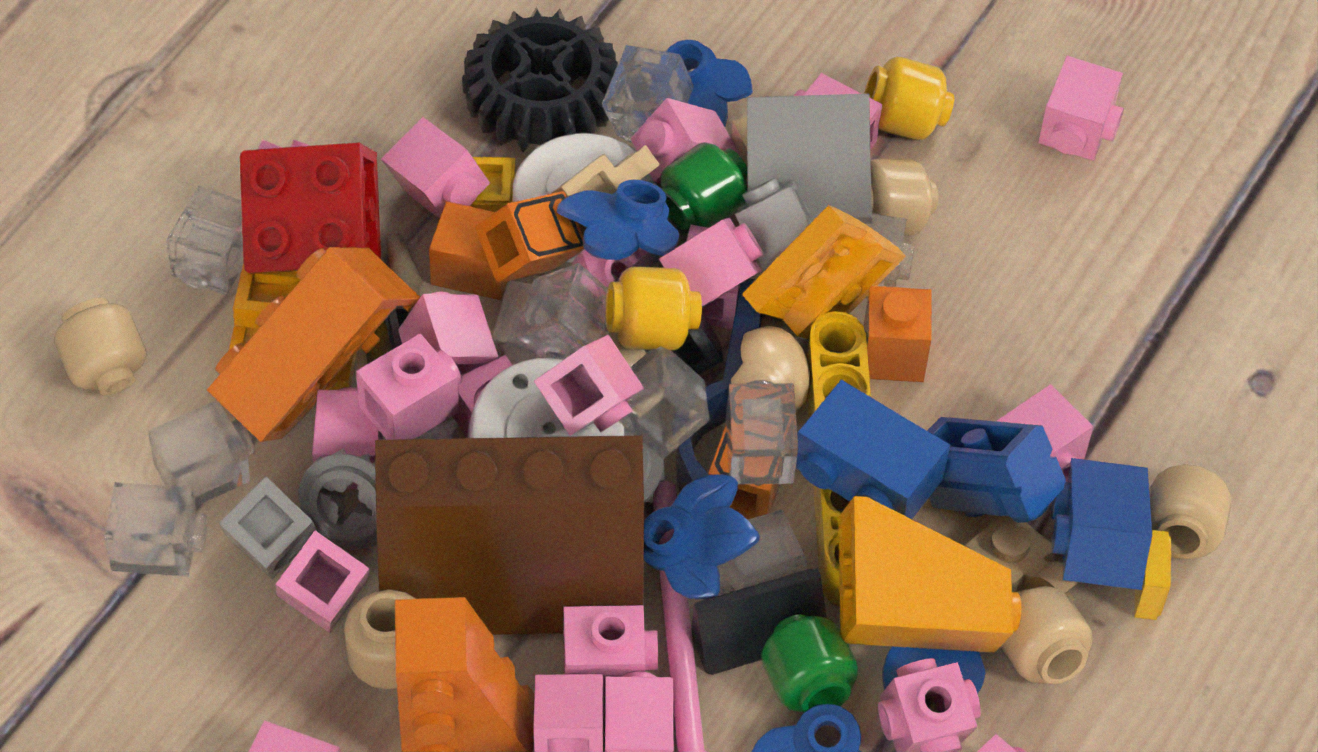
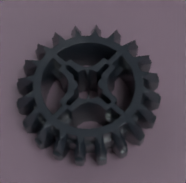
(542, 64)

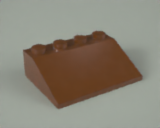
(513, 524)

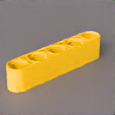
(847, 335)

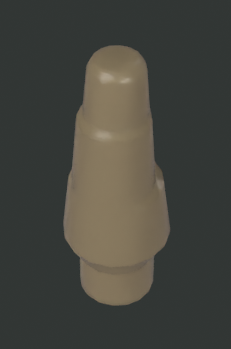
(402, 262)

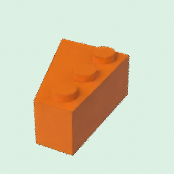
(308, 339)
(454, 683)

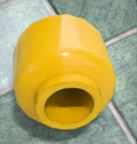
(911, 97)
(652, 308)

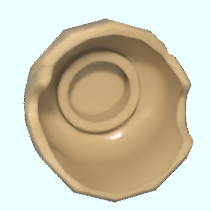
(775, 357)

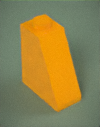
(918, 586)

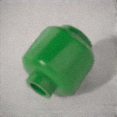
(704, 186)
(809, 663)

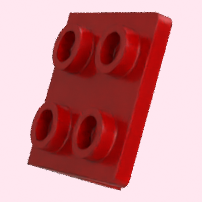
(307, 202)

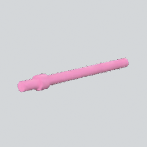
(679, 647)

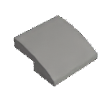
(816, 144)

